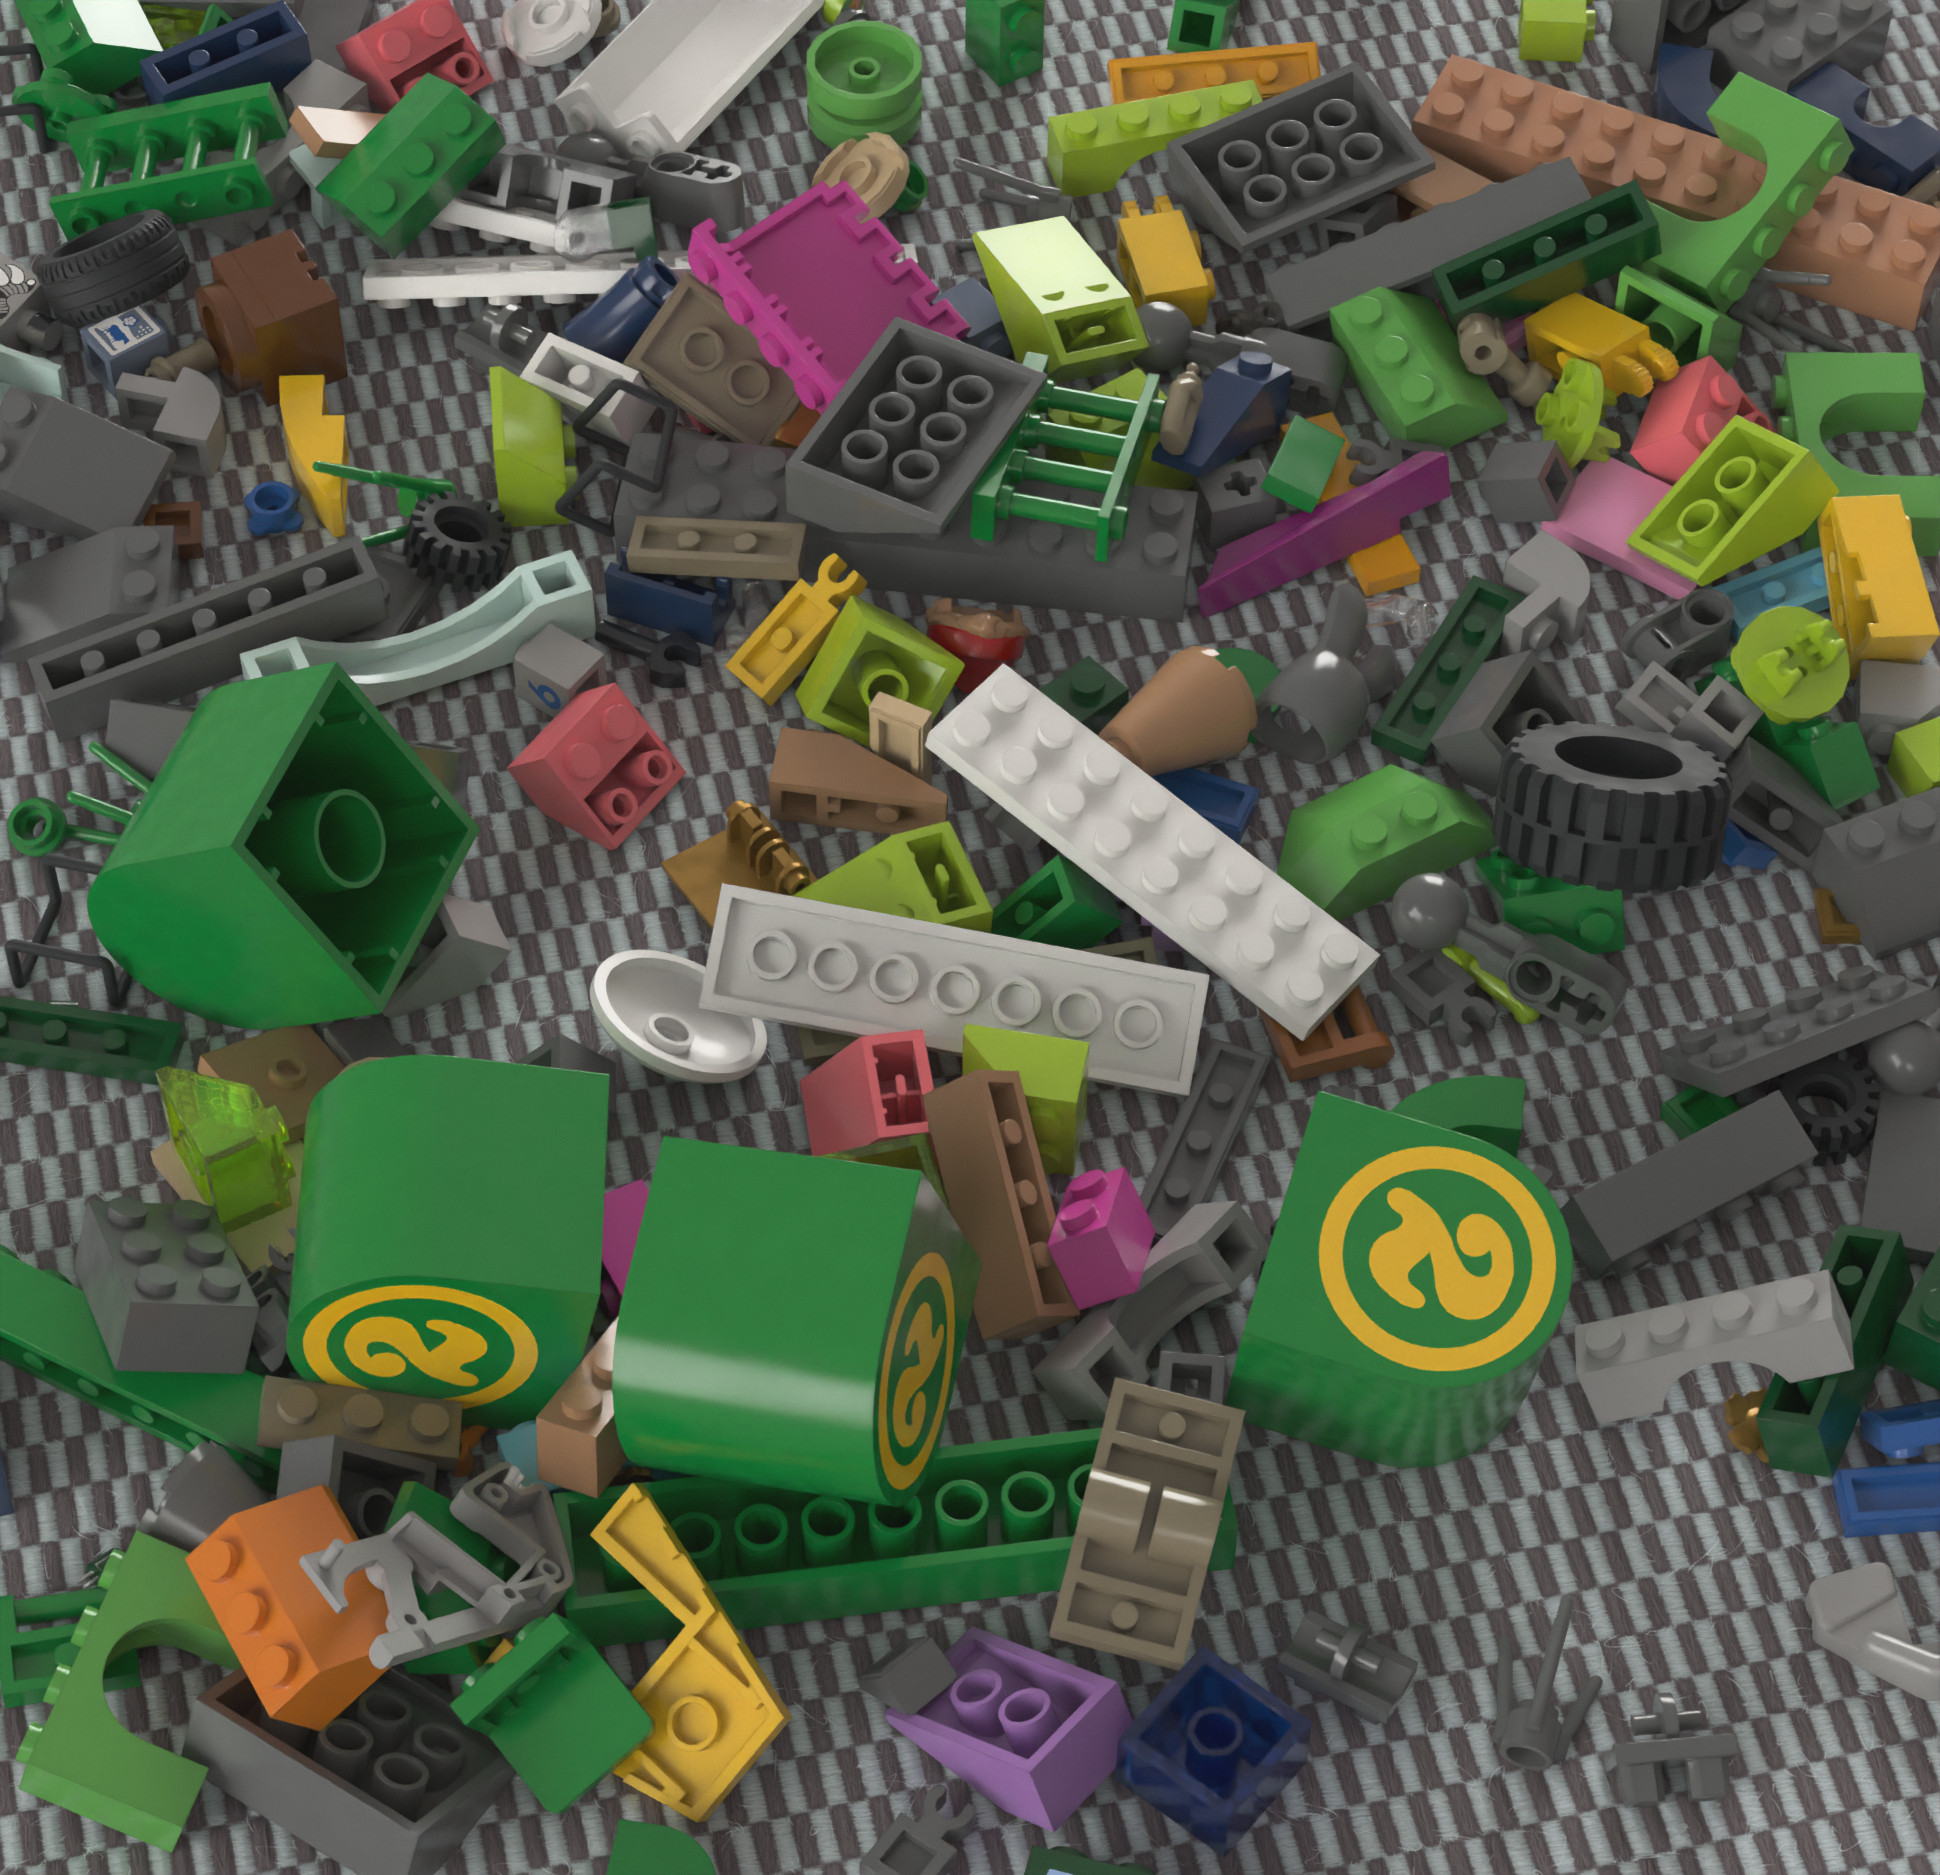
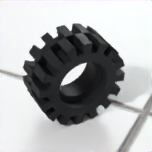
(457, 542)
(1846, 1087)

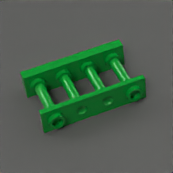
(166, 133)
(995, 492)

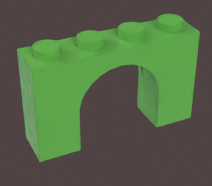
(1801, 156)
(1858, 393)
(83, 1752)

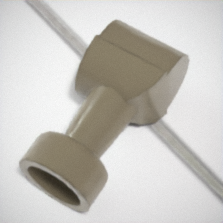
(1485, 352)

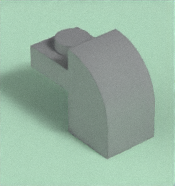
(180, 416)
(1555, 594)
(1713, 720)

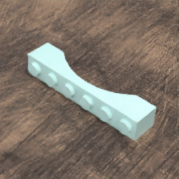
(455, 647)

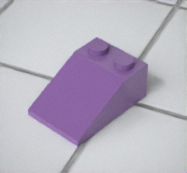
(1021, 1727)

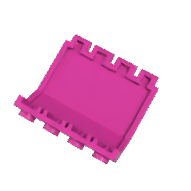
(819, 287)

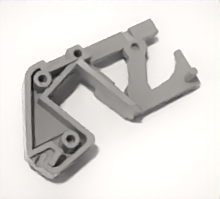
(492, 1504)
(1863, 1622)

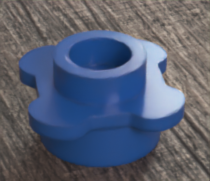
(273, 508)

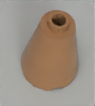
(1185, 715)

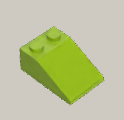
(1734, 504)

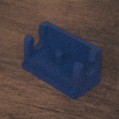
(668, 602)

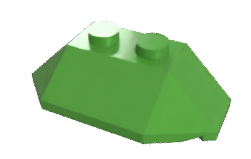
(1378, 834)

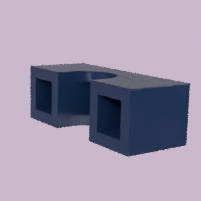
(1882, 157)

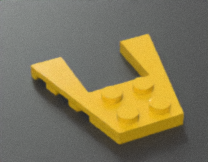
(706, 1688)

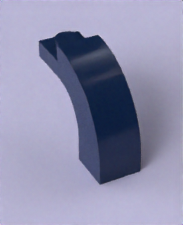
(1684, 88)

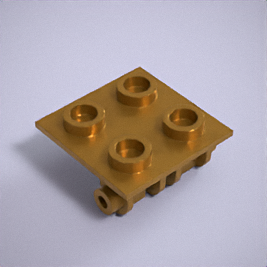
(743, 855)

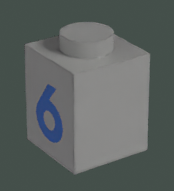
(556, 668)

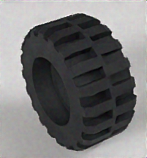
(1612, 806)

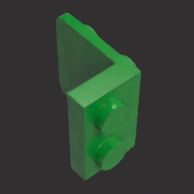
(1547, 905)
(555, 1711)

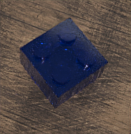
(1213, 1751)

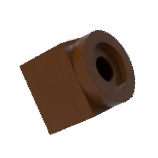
(271, 317)

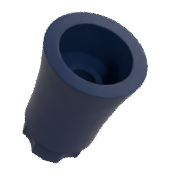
(624, 311)

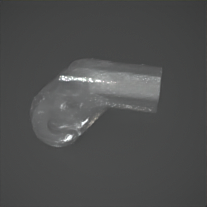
(1399, 609)

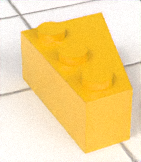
(1875, 581)

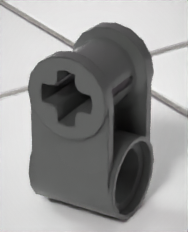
(1683, 634)

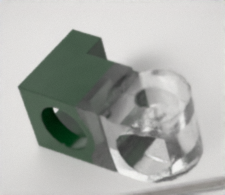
(607, 227)

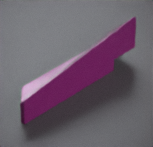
(1325, 535)

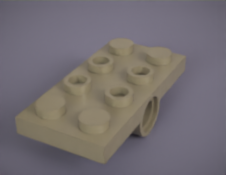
(1147, 1524)

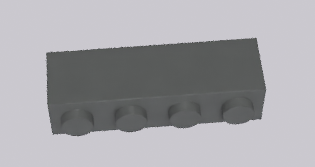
(1688, 1185)

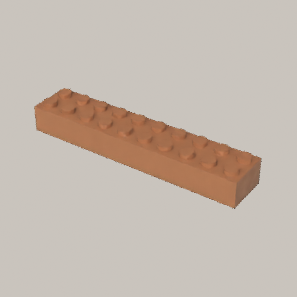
(1866, 239)

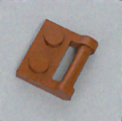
(1326, 1049)

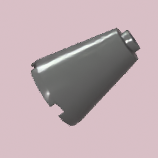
(201, 1497)

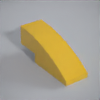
(314, 437)

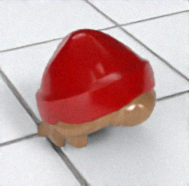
(977, 638)

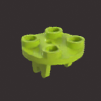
(1574, 414)
(1792, 664)

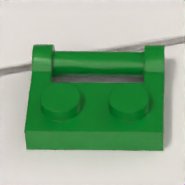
(33, 1656)

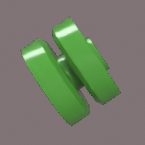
(864, 82)

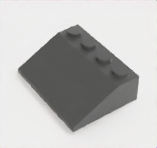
(1294, 159)
(908, 434)
(374, 1789)

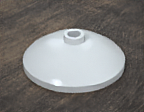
(654, 1015)

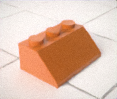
(281, 1627)

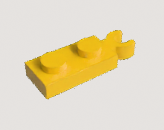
(794, 631)

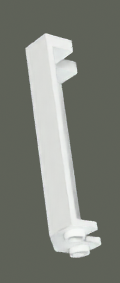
(678, 70)

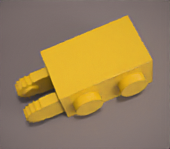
(1163, 259)
(1601, 336)

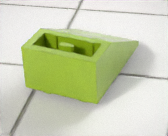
(1059, 299)
(912, 877)

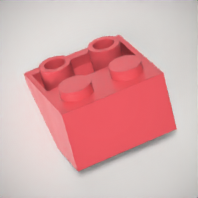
(407, 46)
(1688, 416)
(597, 767)
(869, 1093)

